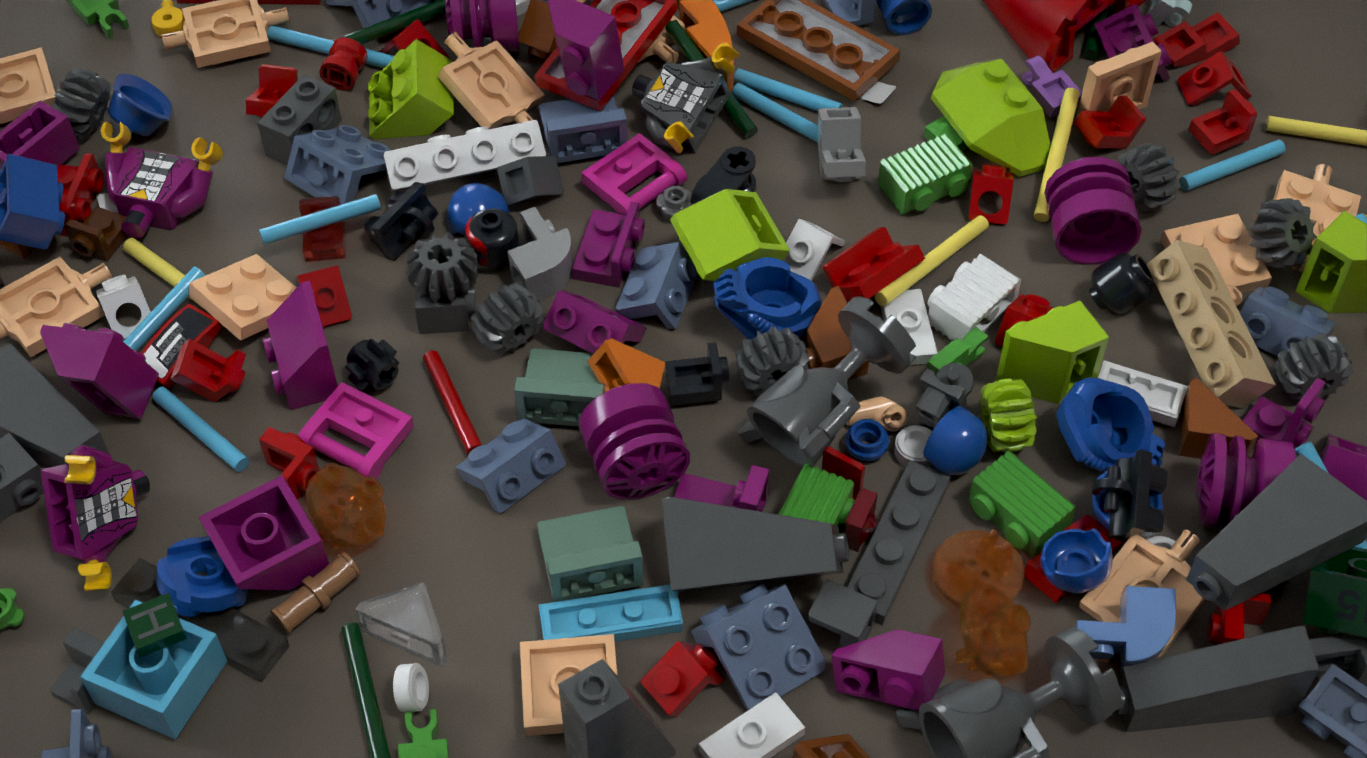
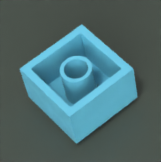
(159, 687)

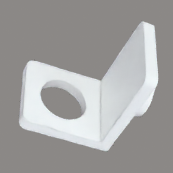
(808, 248)
(117, 292)

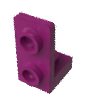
(1277, 423)
(746, 495)

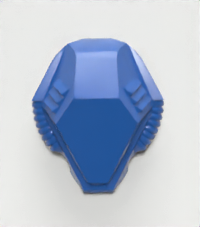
(766, 296)
(1095, 423)

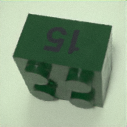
(1339, 594)

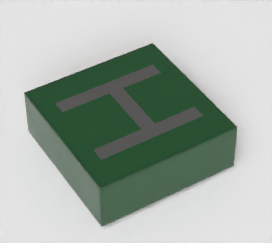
(154, 625)

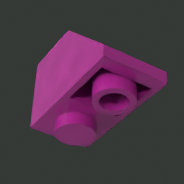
(891, 668)

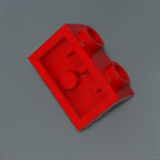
(79, 188)
(871, 264)

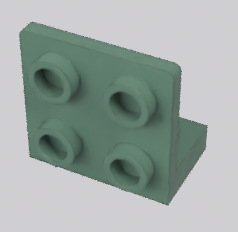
(556, 387)
(590, 554)

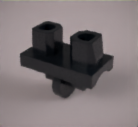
(408, 217)
(1127, 496)

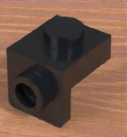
(697, 378)

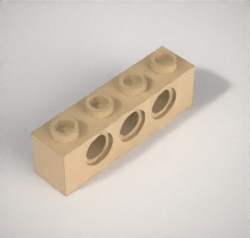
(1210, 324)

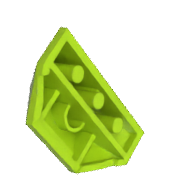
(995, 115)

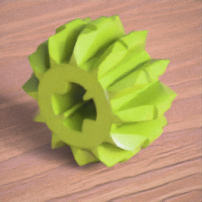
(1008, 415)

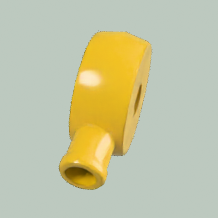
(167, 19)

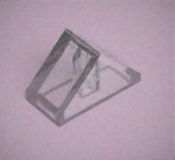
(404, 621)

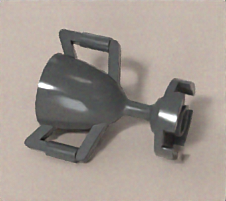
(811, 405)
(997, 720)

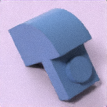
(1143, 629)

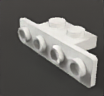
(463, 155)

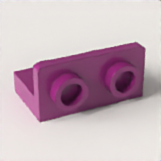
(1131, 30)
(608, 246)
(588, 322)

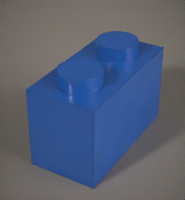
(30, 202)

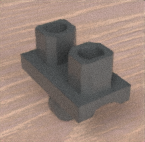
(943, 392)

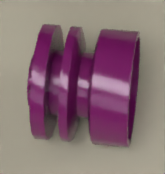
(484, 19)
(1092, 210)
(634, 441)
(1234, 478)

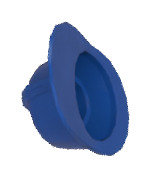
(138, 105)

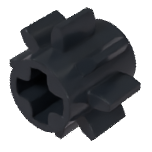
(372, 364)

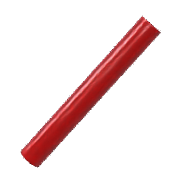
(451, 401)

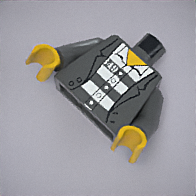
(685, 99)

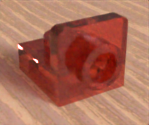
(325, 242)

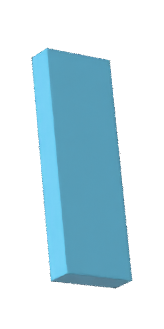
(624, 614)

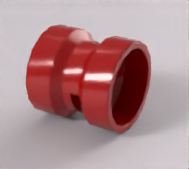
(343, 63)

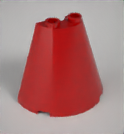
(1050, 26)

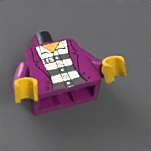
(153, 185)
(91, 508)

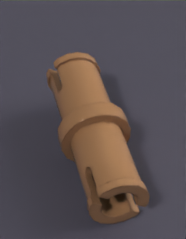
(315, 592)

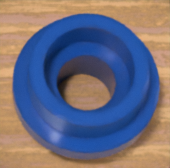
(869, 431)

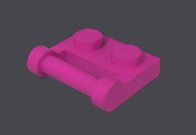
(628, 167)
(362, 420)

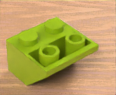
(408, 95)
(728, 232)
(1338, 267)
(1054, 351)

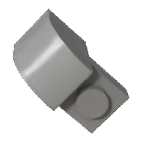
(840, 144)
(545, 259)

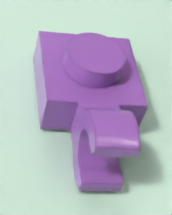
(1047, 86)

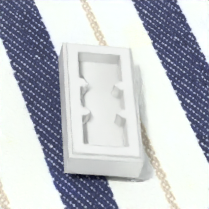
(913, 316)
(1161, 395)
(756, 733)

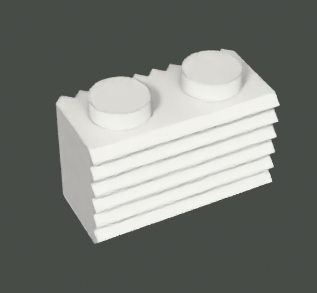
(972, 298)

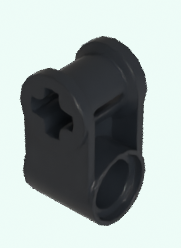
(730, 172)

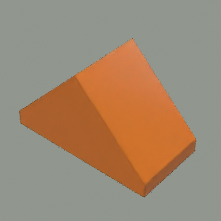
(621, 365)

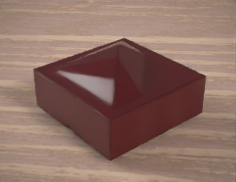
(861, 519)

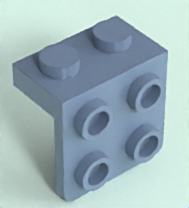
(762, 643)

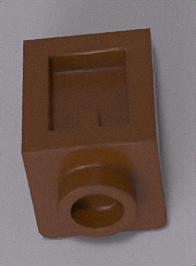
(98, 235)

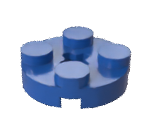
(194, 592)

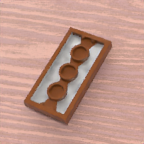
(819, 45)

